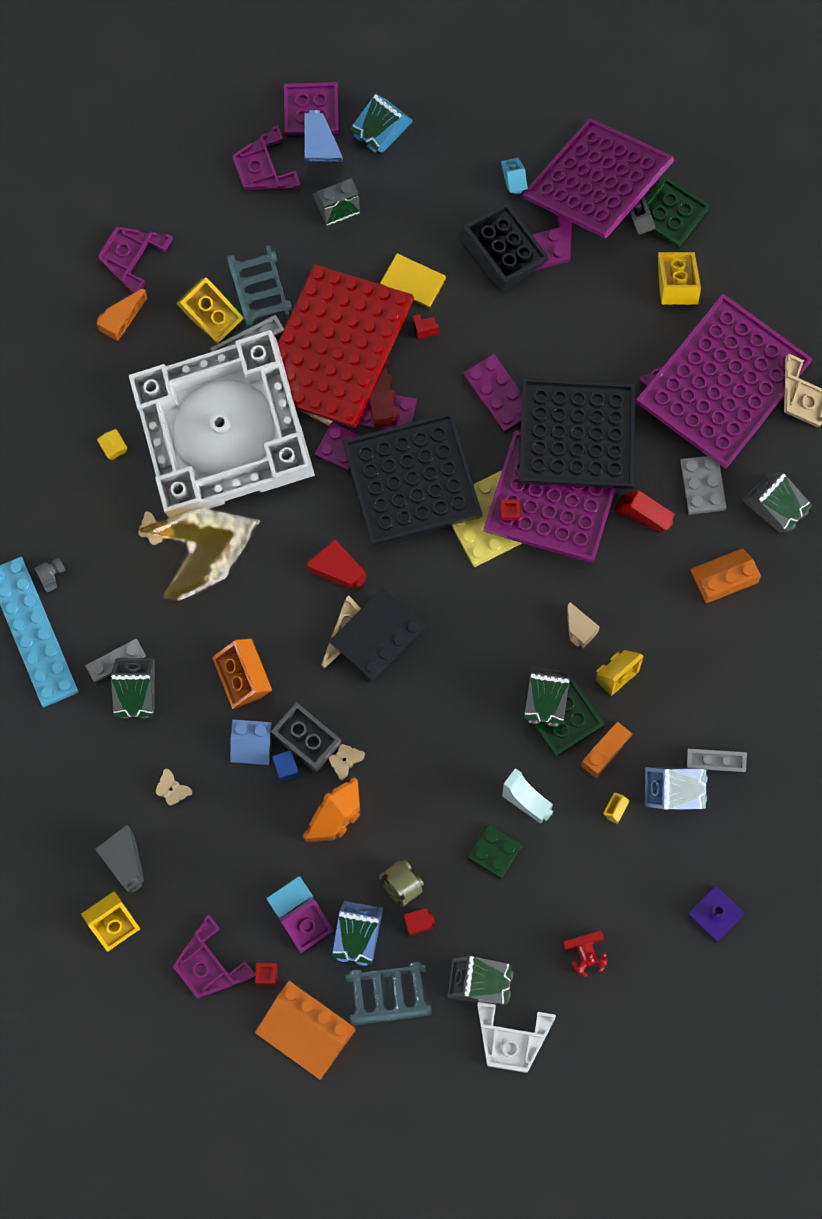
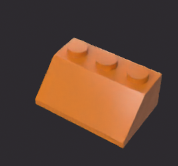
(726, 575)
(241, 673)

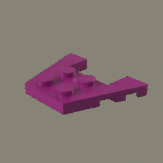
(256, 167)
(556, 243)
(124, 251)
(201, 968)

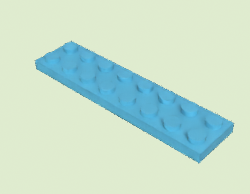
(34, 634)

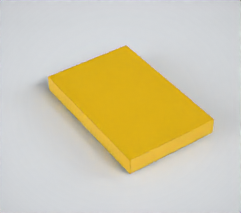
(414, 279)

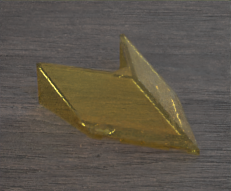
(212, 543)

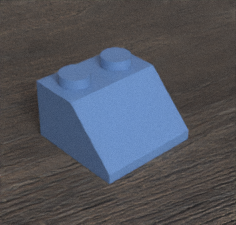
(251, 742)

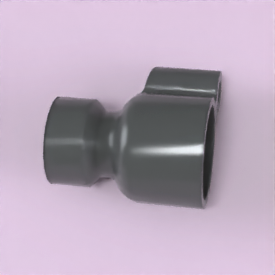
(47, 571)

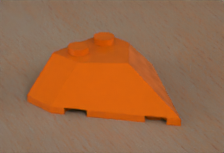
(335, 813)

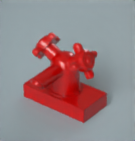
(586, 951)

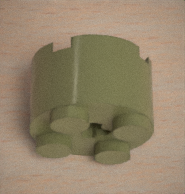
(401, 882)

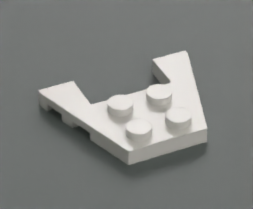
(510, 1047)

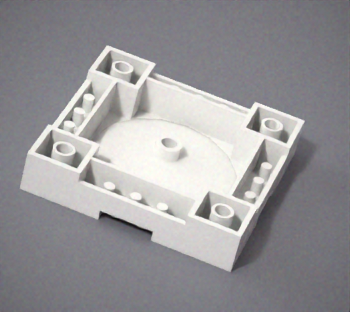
(251, 452)

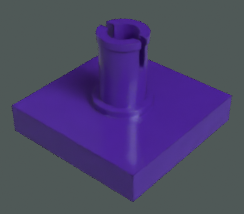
(716, 914)

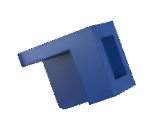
(286, 766)

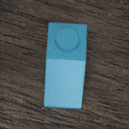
(514, 175)

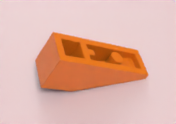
(119, 316)
(606, 750)

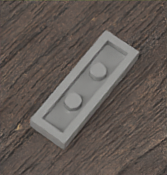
(103, 666)
(716, 760)

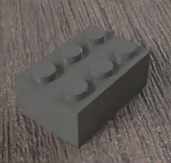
(306, 737)

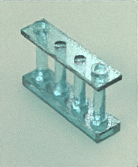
(246, 299)
(380, 1013)

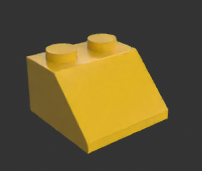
(110, 921)

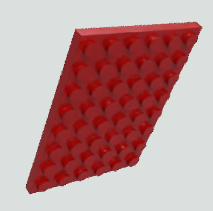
(339, 342)

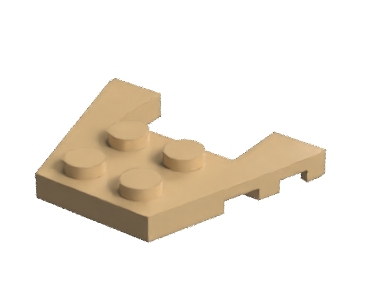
(801, 398)

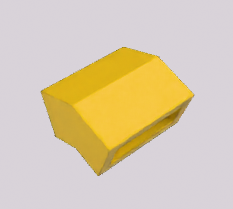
(112, 444)
(616, 807)

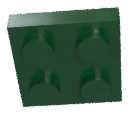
(495, 851)

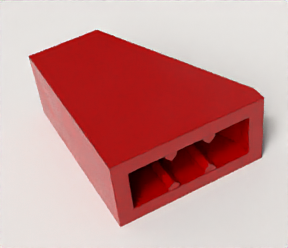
(644, 511)
(337, 566)

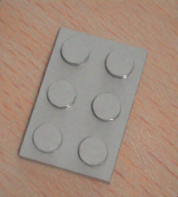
(702, 485)

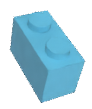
(289, 897)

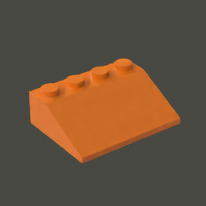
(305, 1030)

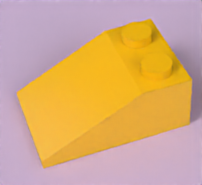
(678, 278)
(210, 310)
(619, 670)

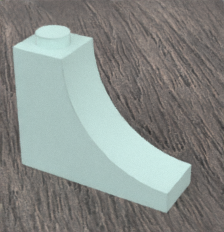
(526, 798)

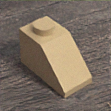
(580, 627)

